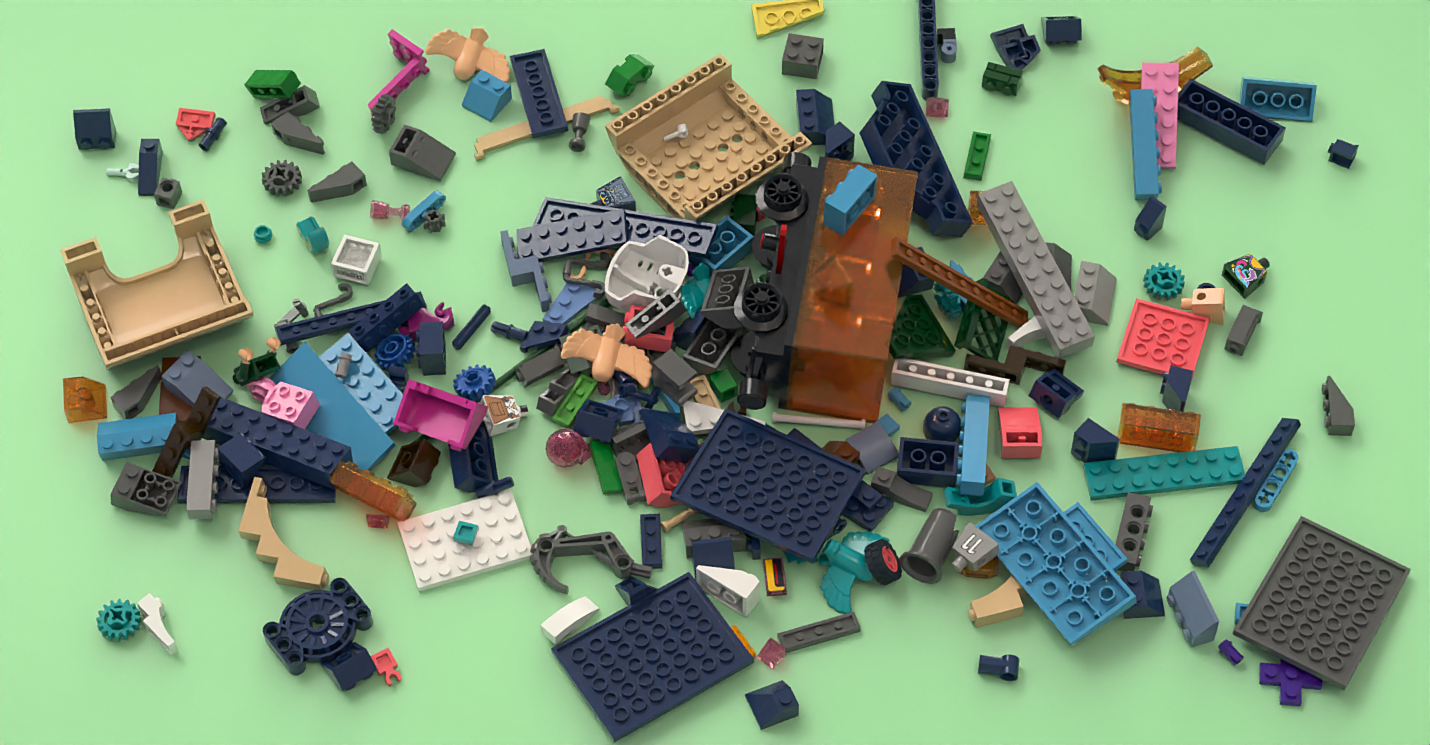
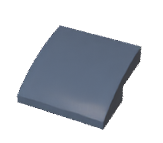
(874, 447)

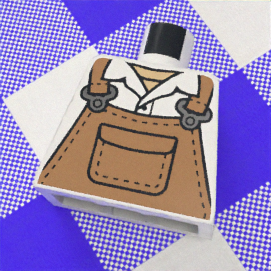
(502, 413)

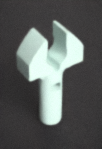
(125, 172)

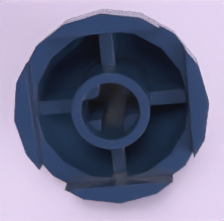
(942, 424)

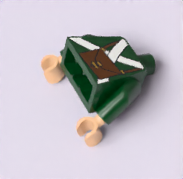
(257, 367)

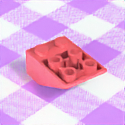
(1020, 432)

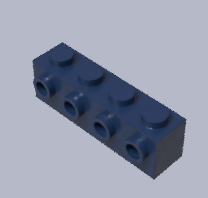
(386, 318)

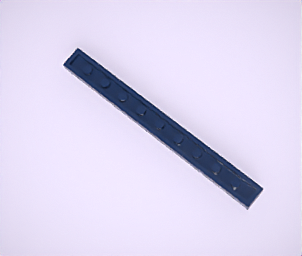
(1245, 492)

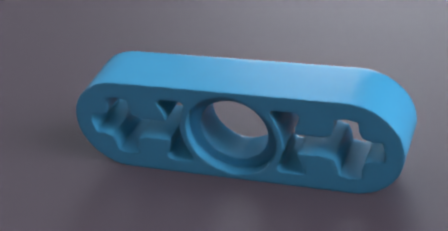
(415, 217)

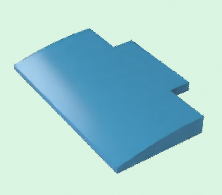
(1061, 561)

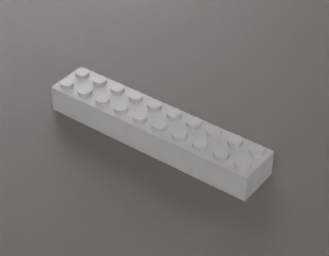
(1035, 270)

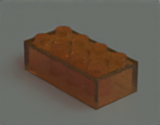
(1158, 428)
(373, 491)

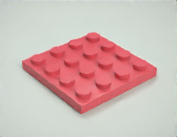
(1162, 338)

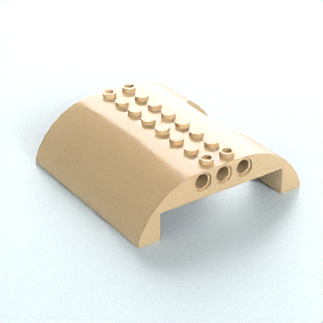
(161, 305)

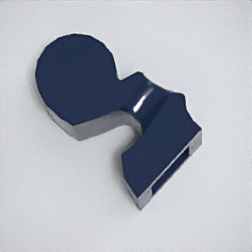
(399, 377)

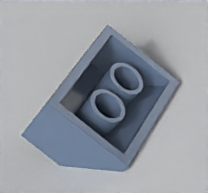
(1193, 610)

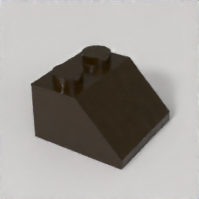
(415, 464)

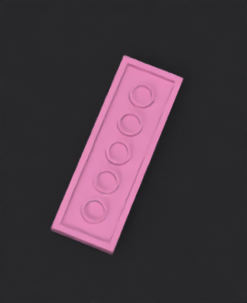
(1164, 82)

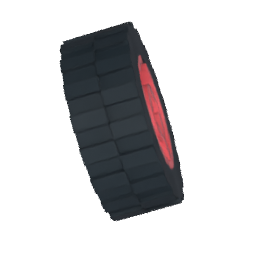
(883, 562)

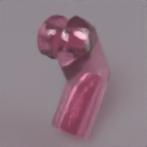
(603, 388)

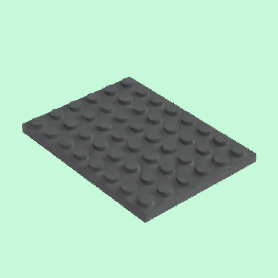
(1322, 602)

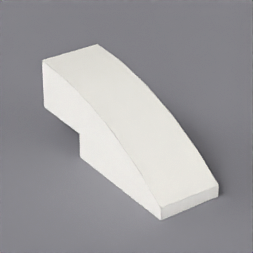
(568, 619)

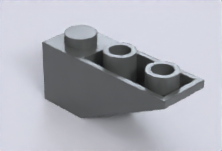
(295, 134)
(341, 183)
(135, 396)
(1338, 410)

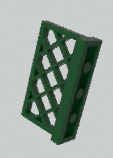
(968, 328)

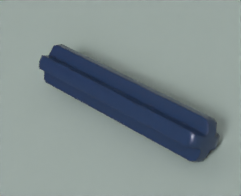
(471, 327)

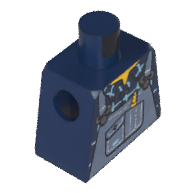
(615, 195)

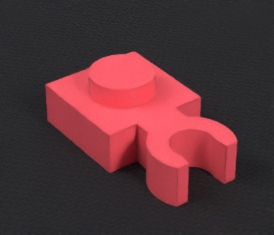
(386, 664)

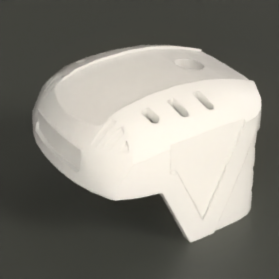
(634, 285)

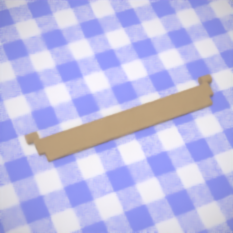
(522, 130)

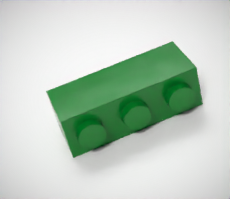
(272, 83)

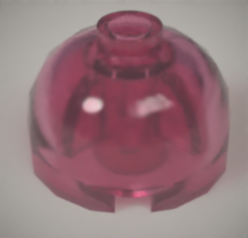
(565, 448)

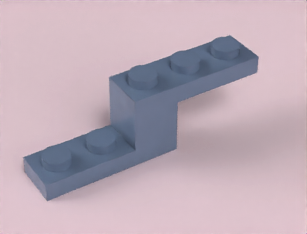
(525, 270)

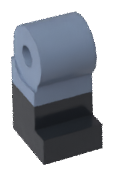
(947, 38)

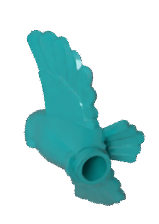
(695, 290)
(846, 565)

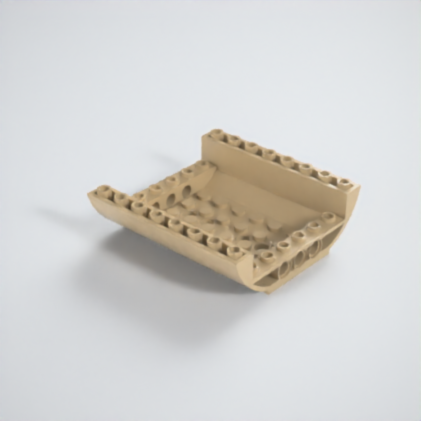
(714, 115)

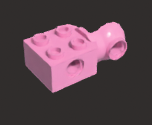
(285, 401)

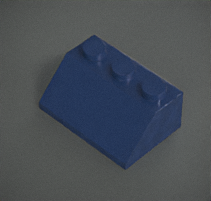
(814, 115)

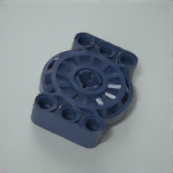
(322, 643)

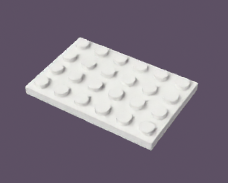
(441, 560)

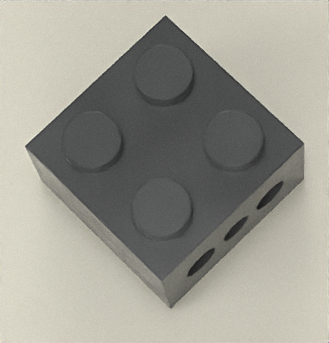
(802, 56)

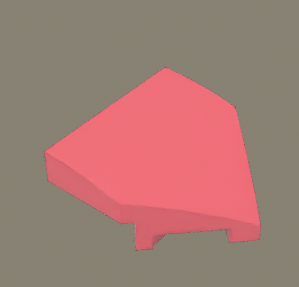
(194, 122)

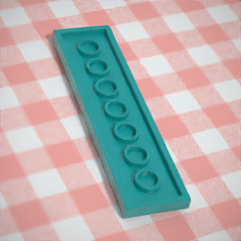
(1164, 473)

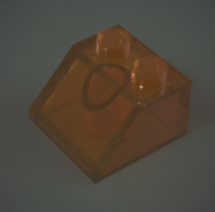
(84, 399)

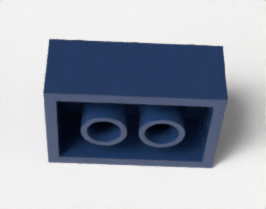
(928, 462)

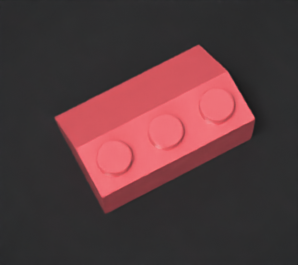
(658, 477)

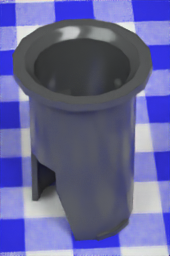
(931, 547)

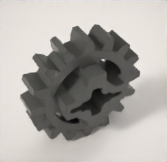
(383, 114)
(281, 178)

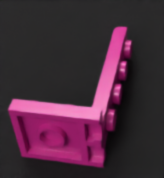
(415, 66)

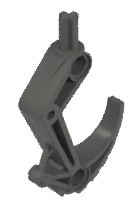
(602, 544)

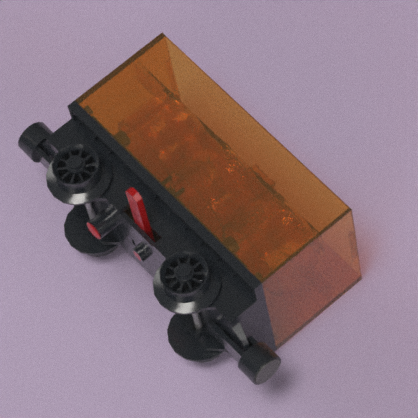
(804, 348)

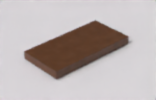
(168, 401)

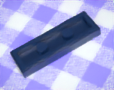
(651, 540)

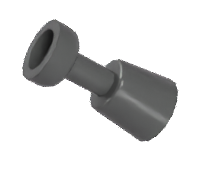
(579, 126)

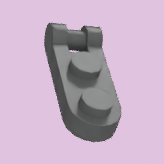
(630, 477)

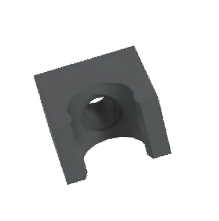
(674, 377)

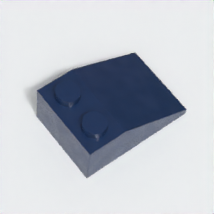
(669, 436)

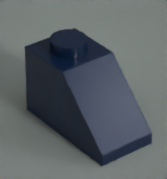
(1150, 218)

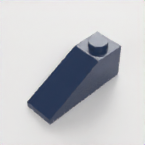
(149, 166)

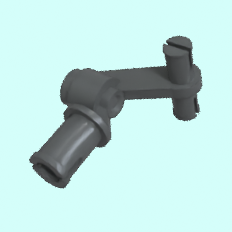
(299, 309)

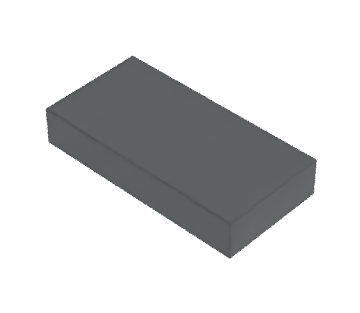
(604, 316)

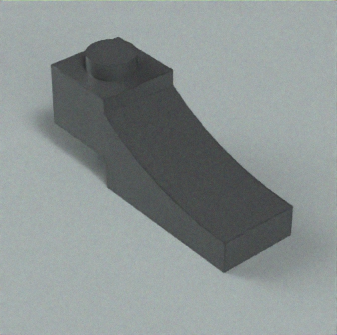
(900, 490)

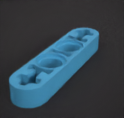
(1275, 480)

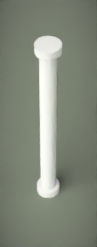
(818, 421)

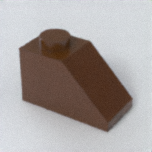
(843, 450)

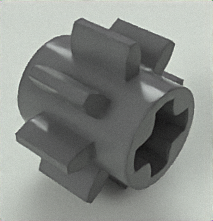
(434, 221)

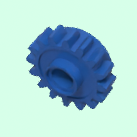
(395, 351)
(474, 382)

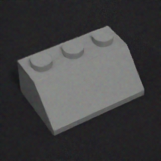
(1095, 292)

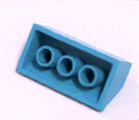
(1279, 98)
(134, 436)

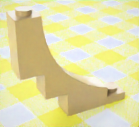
(258, 526)
(999, 605)

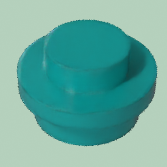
(262, 234)

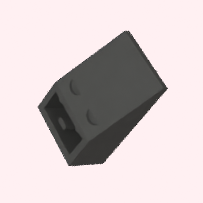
(420, 153)
(144, 491)

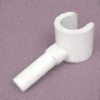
(681, 132)

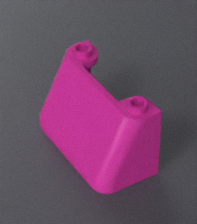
(439, 414)

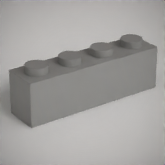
(202, 480)

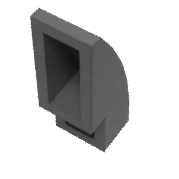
(558, 389)

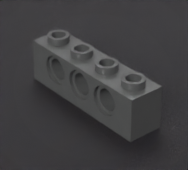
(1134, 506)

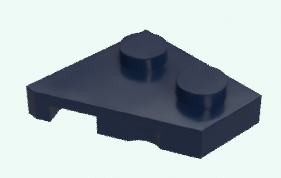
(543, 335)

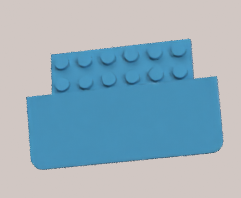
(351, 409)

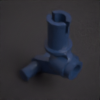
(628, 389)

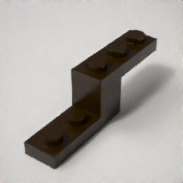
(1015, 364)
(187, 431)

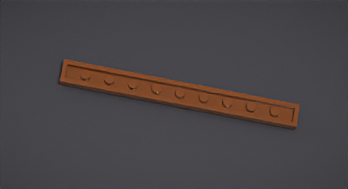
(958, 283)

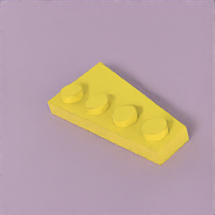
(782, 14)

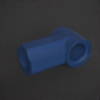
(1005, 666)

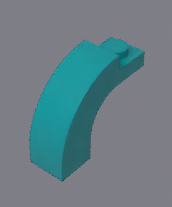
(994, 497)

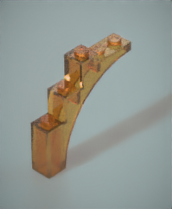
(1121, 81)

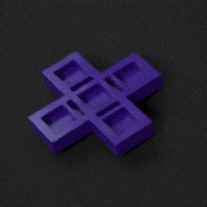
(1290, 679)

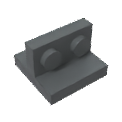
(630, 439)

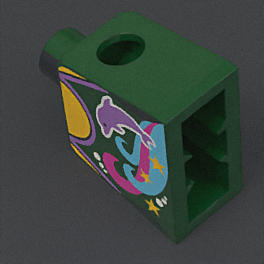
(1245, 274)

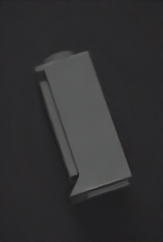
(1242, 330)
(540, 367)

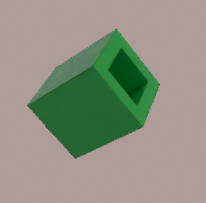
(723, 385)

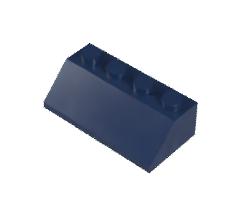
(476, 464)

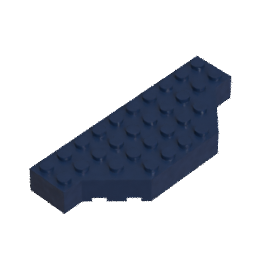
(902, 139)

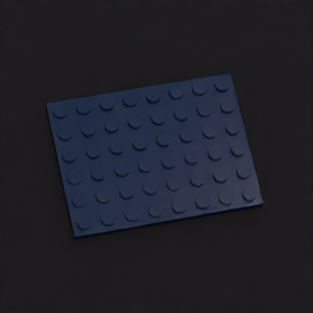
(768, 485)
(652, 656)

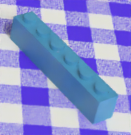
(1144, 144)
(974, 445)

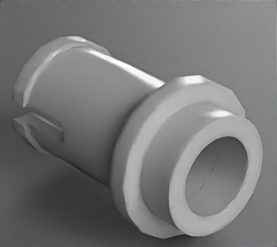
(343, 365)

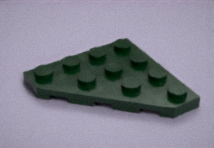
(918, 332)

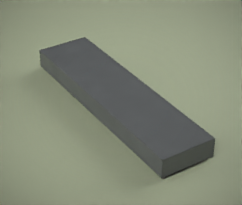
(819, 632)

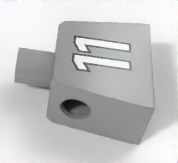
(973, 549)

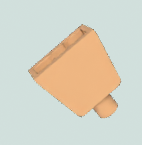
(1207, 303)

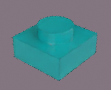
(465, 533)

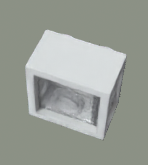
(356, 260)

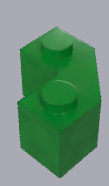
(624, 77)

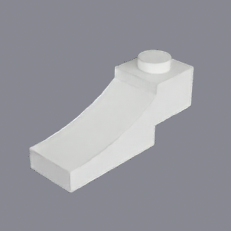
(1027, 333)
(153, 611)

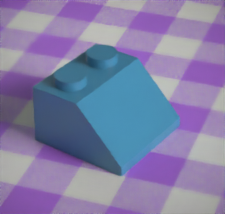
(487, 95)

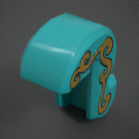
(313, 235)

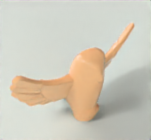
(469, 54)
(608, 354)

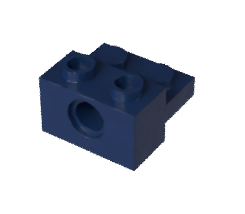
(1055, 392)

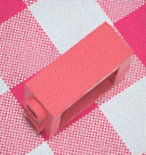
(650, 340)

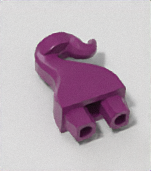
(424, 315)

